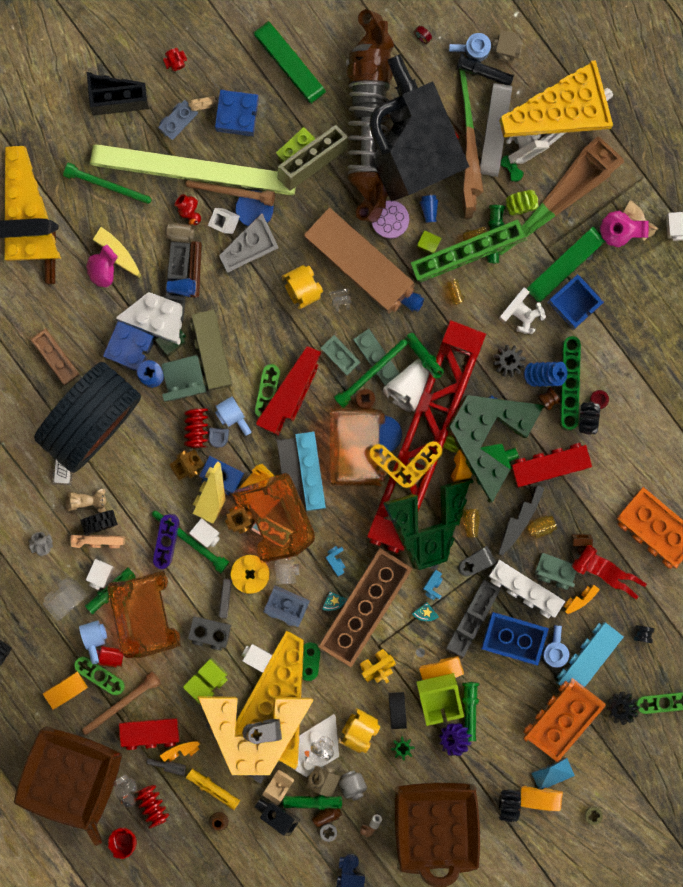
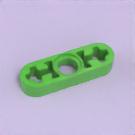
(262, 385)
(98, 667)
(650, 709)

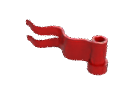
(605, 569)

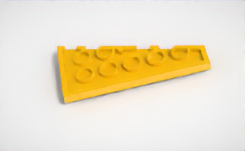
(24, 202)

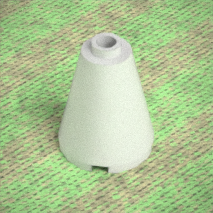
(408, 386)

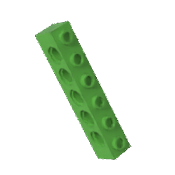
(468, 251)

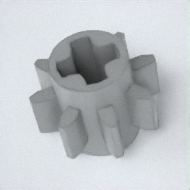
(40, 543)

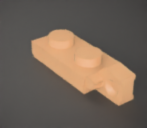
(96, 540)

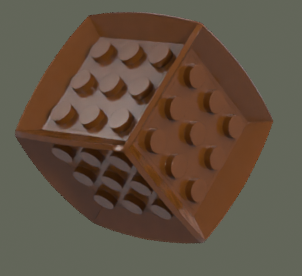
(68, 780)
(437, 829)

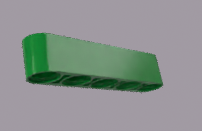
(289, 62)
(566, 264)
(566, 392)

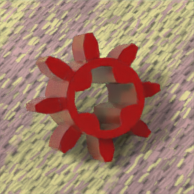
(175, 59)

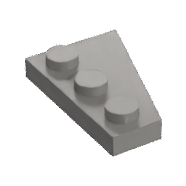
(249, 245)

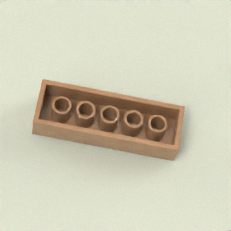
(365, 607)

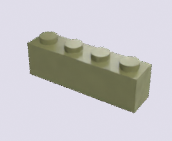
(312, 157)
(211, 350)

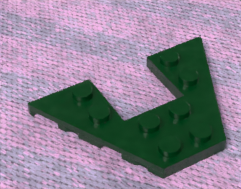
(471, 426)
(431, 544)

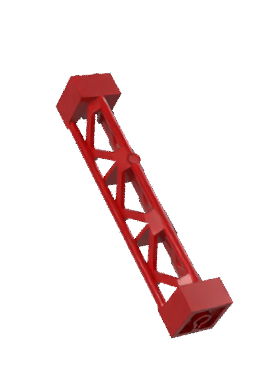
(464, 341)

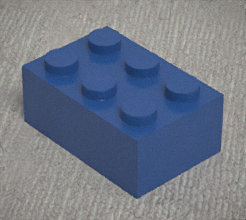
(514, 638)

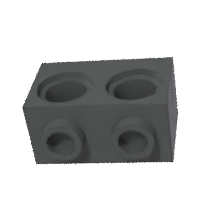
(210, 628)

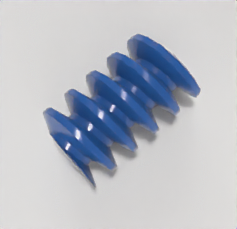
(143, 372)
(545, 374)

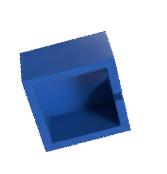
(236, 112)
(575, 302)
(128, 345)

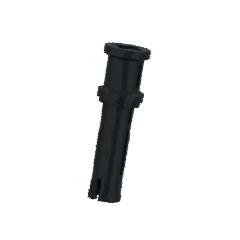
(475, 68)

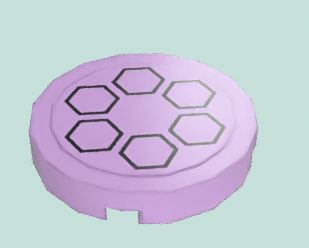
(392, 221)

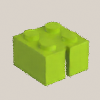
(206, 680)
(439, 694)

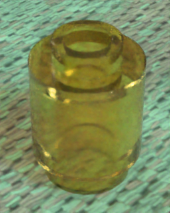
(542, 526)

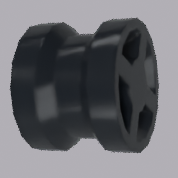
(644, 634)

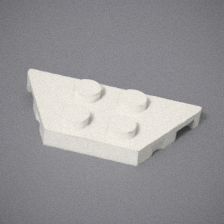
(155, 316)
(325, 728)

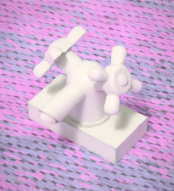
(528, 148)
(523, 313)

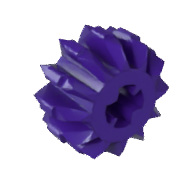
(455, 739)

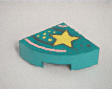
(334, 602)
(425, 613)

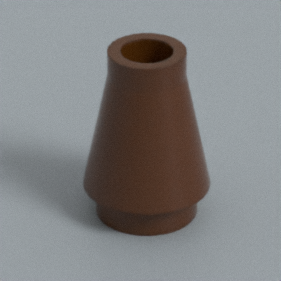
(219, 816)
(326, 816)

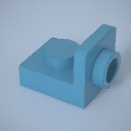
(337, 565)
(434, 581)

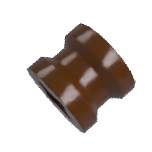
(363, 399)
(549, 399)

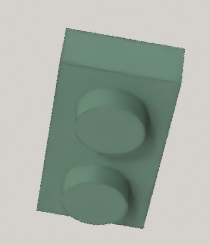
(340, 355)

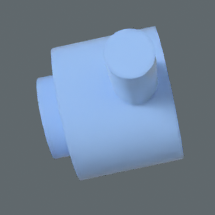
(477, 47)
(230, 413)
(93, 635)
(556, 653)

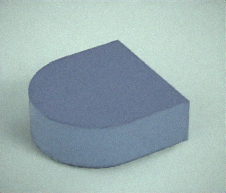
(218, 437)

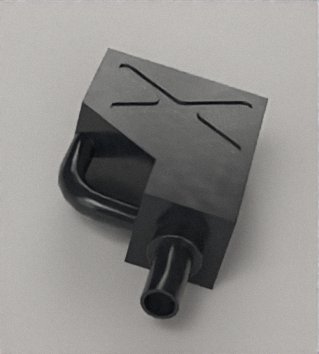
(421, 141)

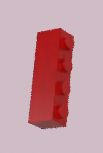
(551, 466)

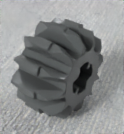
(513, 366)

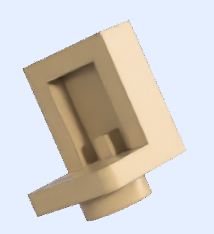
(278, 787)

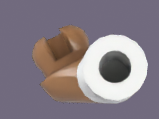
(373, 826)

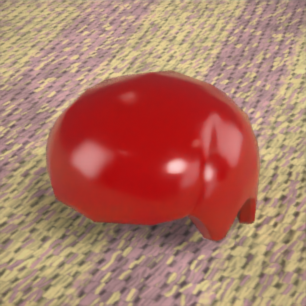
(122, 843)

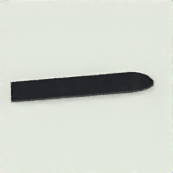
(27, 227)

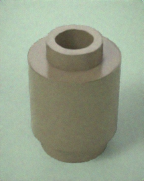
(180, 233)

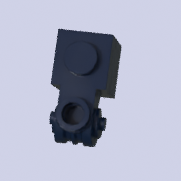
(348, 877)

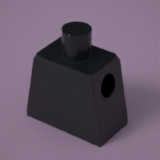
(284, 821)

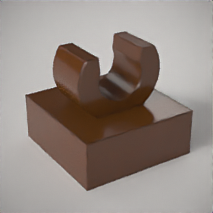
(582, 541)

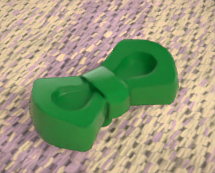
(515, 173)

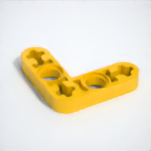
(410, 468)

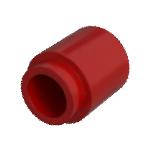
(110, 657)

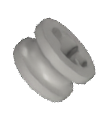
(331, 837)

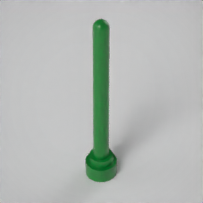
(72, 171)
(344, 397)
(218, 562)

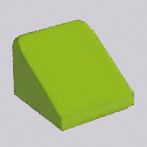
(428, 242)

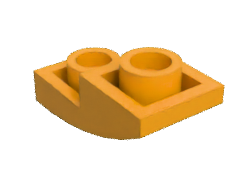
(461, 470)
(576, 603)
(443, 667)
(65, 690)
(186, 748)
(541, 799)

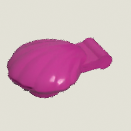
(619, 229)
(101, 268)

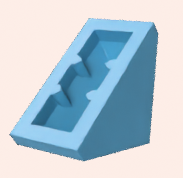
(553, 774)

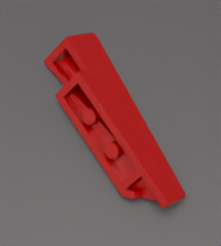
(291, 393)

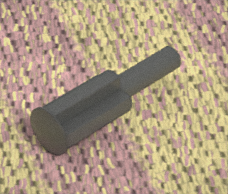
(171, 767)

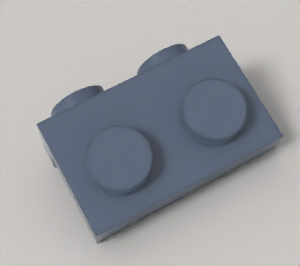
(177, 120)
(286, 606)

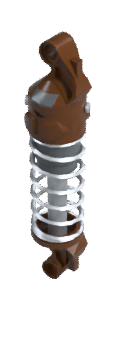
(369, 82)

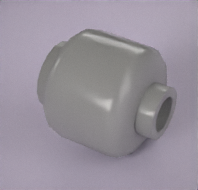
(352, 785)

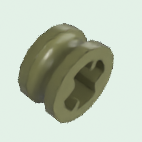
(598, 819)

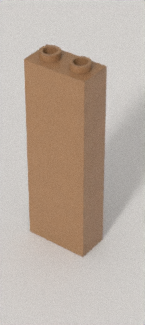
(360, 261)

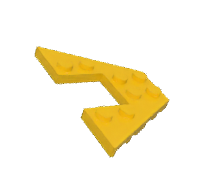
(242, 755)

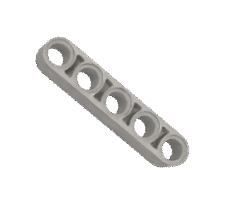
(493, 136)

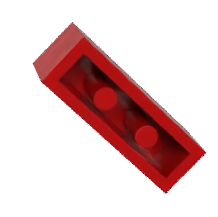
(149, 733)

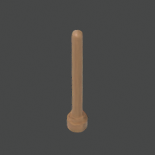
(266, 197)
(150, 682)

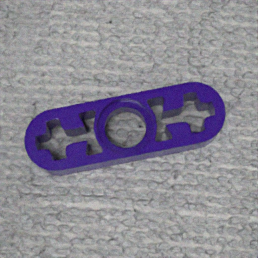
(168, 555)

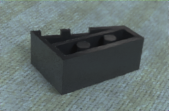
(115, 95)

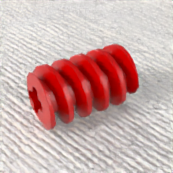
(195, 428)
(152, 806)

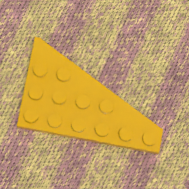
(568, 106)
(280, 679)

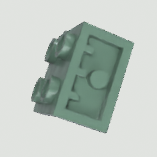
(183, 378)
(555, 570)

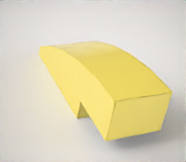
(124, 259)

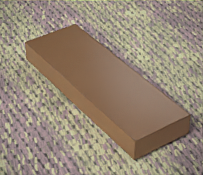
(55, 357)

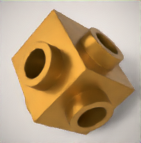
(187, 465)
(231, 521)

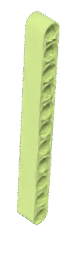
(187, 169)

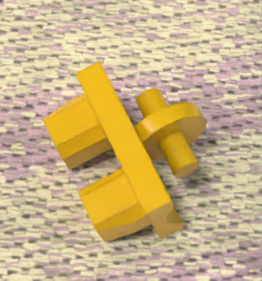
(380, 670)

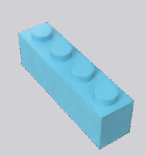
(310, 471)
(592, 655)

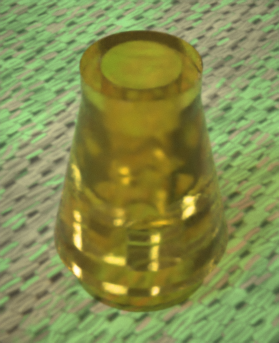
(471, 521)

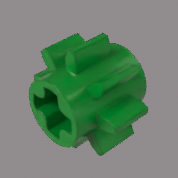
(407, 751)

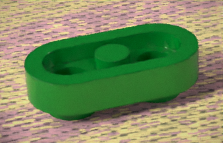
(311, 661)

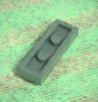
(373, 353)

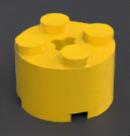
(302, 286)
(239, 574)
(359, 731)

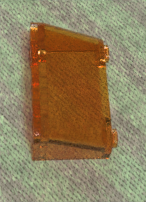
(351, 438)
(278, 516)
(141, 615)

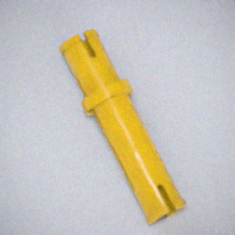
(213, 789)

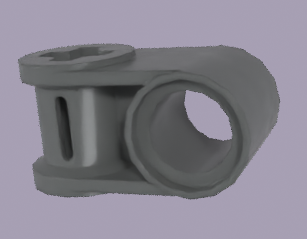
(479, 560)
(265, 731)

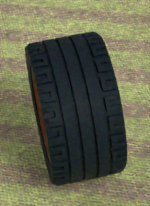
(87, 417)

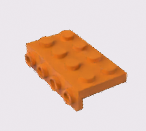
(654, 526)
(563, 719)

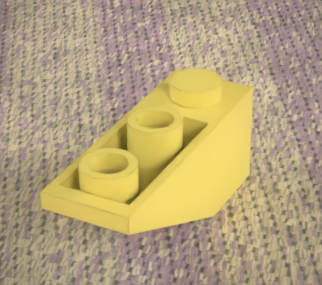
(212, 496)

